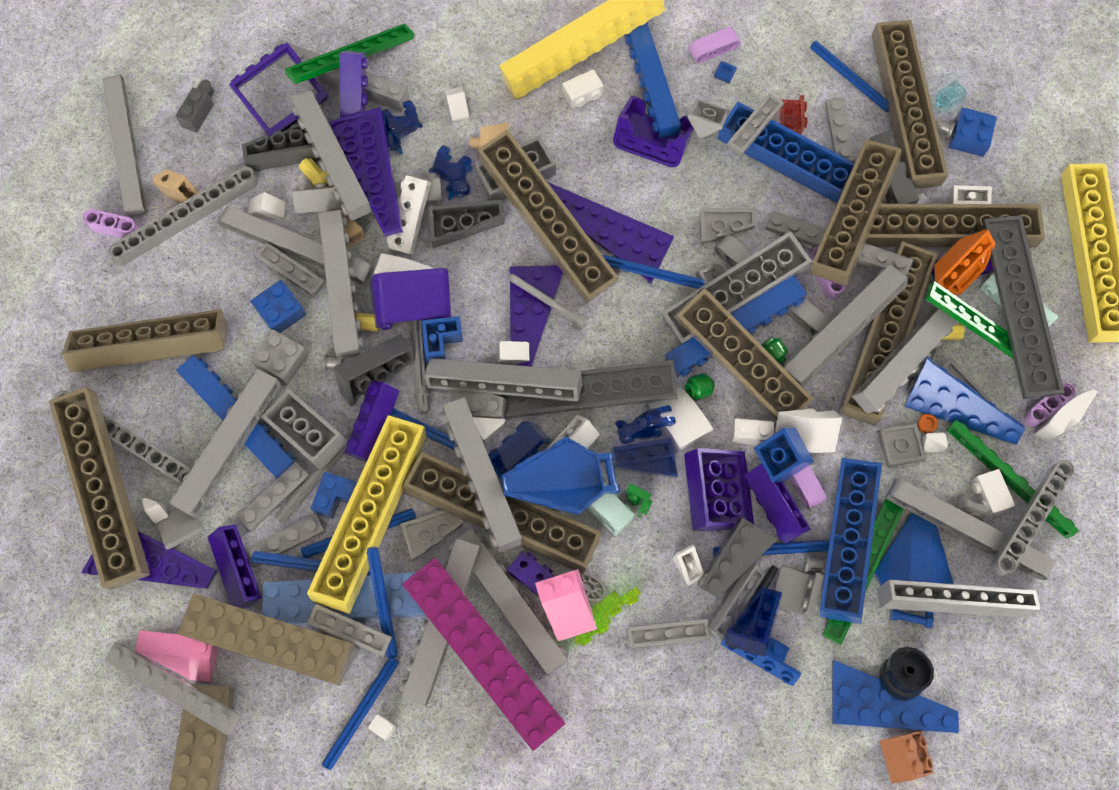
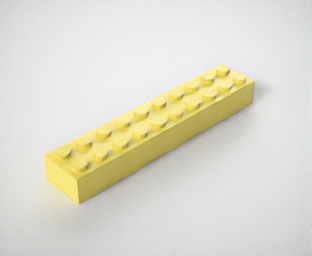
(575, 43)
(1094, 247)
(367, 514)

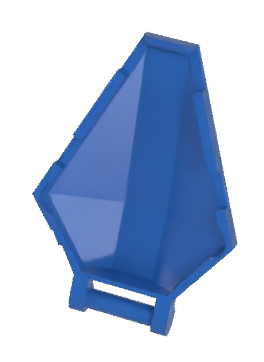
(561, 477)
(915, 557)

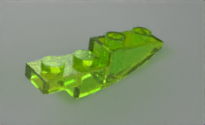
(608, 606)

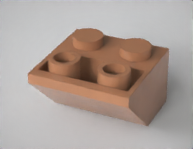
(906, 757)

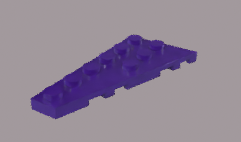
(527, 312)
(167, 566)

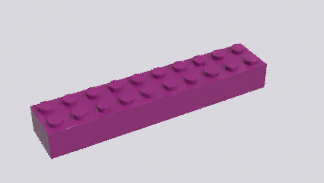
(483, 654)

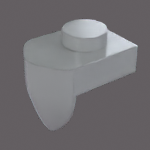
(710, 272)
(974, 509)

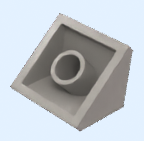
(707, 117)

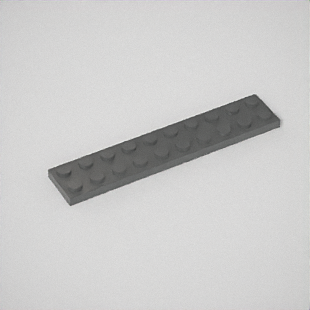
(1023, 309)
(605, 389)

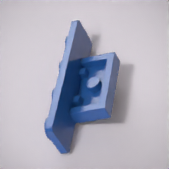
(773, 662)

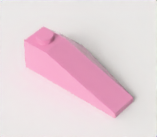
(181, 654)

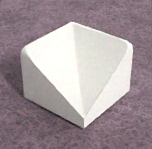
(934, 442)
(155, 510)
(382, 727)

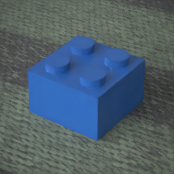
(972, 132)
(278, 307)
(783, 454)

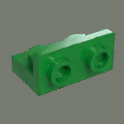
(639, 496)

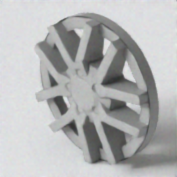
(592, 590)

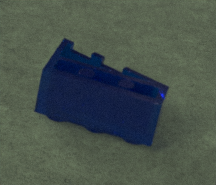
(517, 447)
(647, 458)
(756, 624)

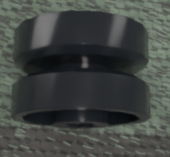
(906, 673)

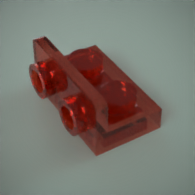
(793, 114)

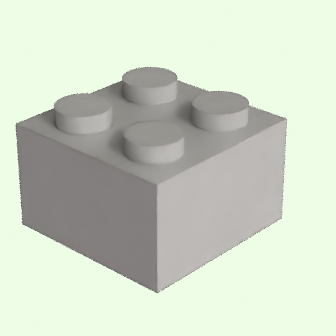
(279, 357)

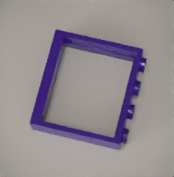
(254, 70)

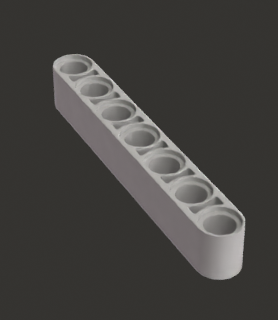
(1025, 522)

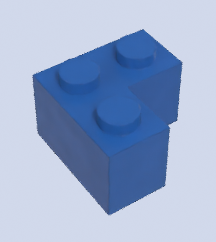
(438, 333)
(330, 493)

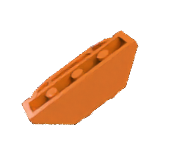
(964, 262)

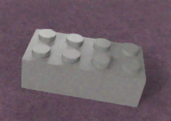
(538, 155)
(304, 429)

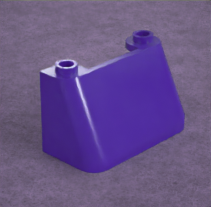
(636, 135)
(410, 296)

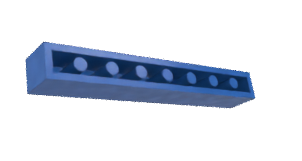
(653, 82)
(751, 316)
(220, 400)

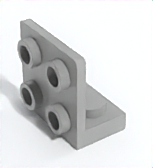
(799, 590)

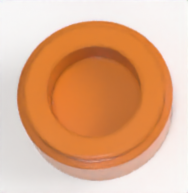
(927, 423)

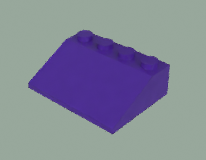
(717, 488)

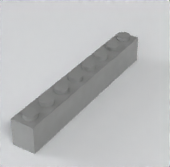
(378, 89)
(330, 155)
(323, 199)
(339, 284)
(846, 325)
(904, 360)
(504, 379)
(225, 444)
(481, 475)
(957, 599)
(515, 607)
(433, 646)

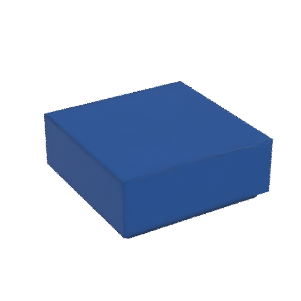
(725, 72)

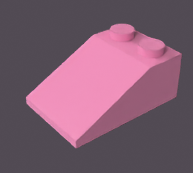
(566, 605)

